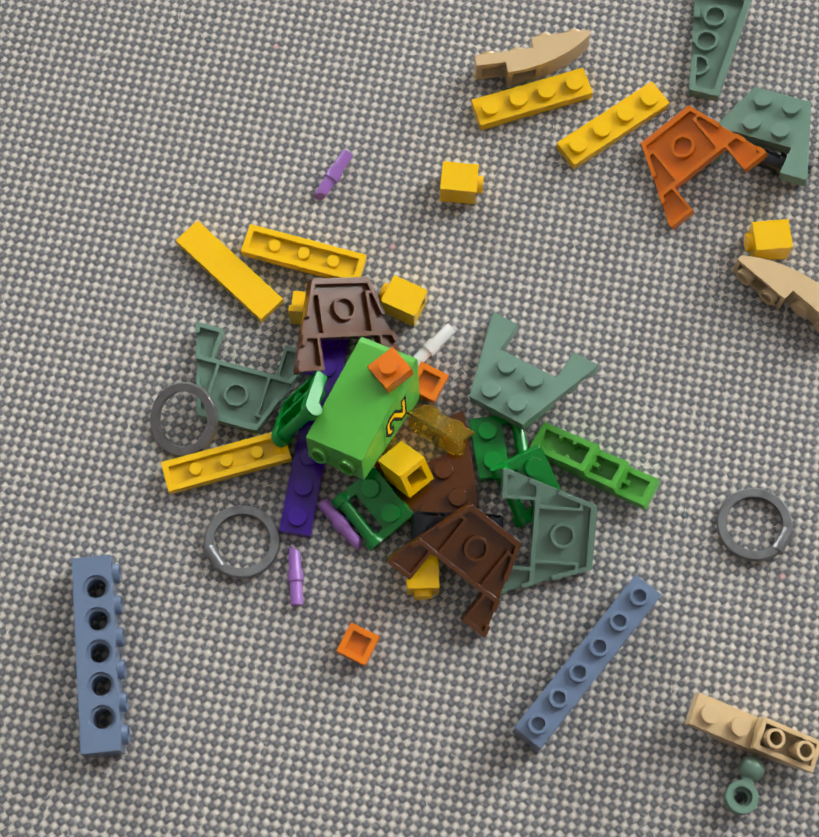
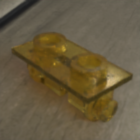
(428, 422)

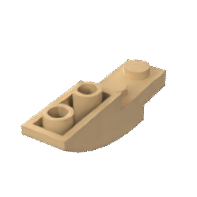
(545, 56)
(780, 285)
(753, 733)

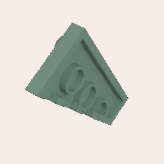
(714, 42)

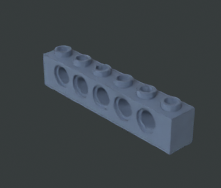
(86, 574)
(586, 663)

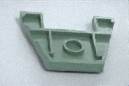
(776, 124)
(516, 388)
(241, 394)
(560, 531)

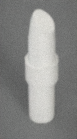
(433, 344)

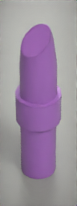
(333, 174)
(340, 523)
(295, 577)

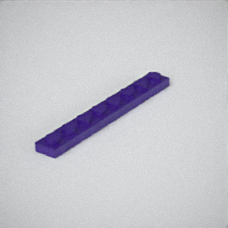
(305, 472)

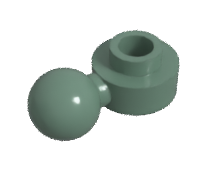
(751, 770)

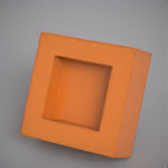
(390, 370)
(431, 382)
(358, 644)

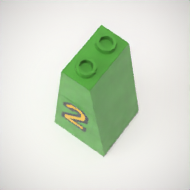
(361, 414)

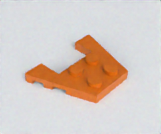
(684, 149)

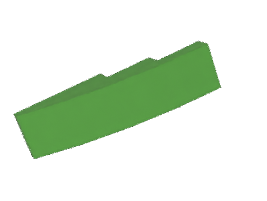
(595, 466)

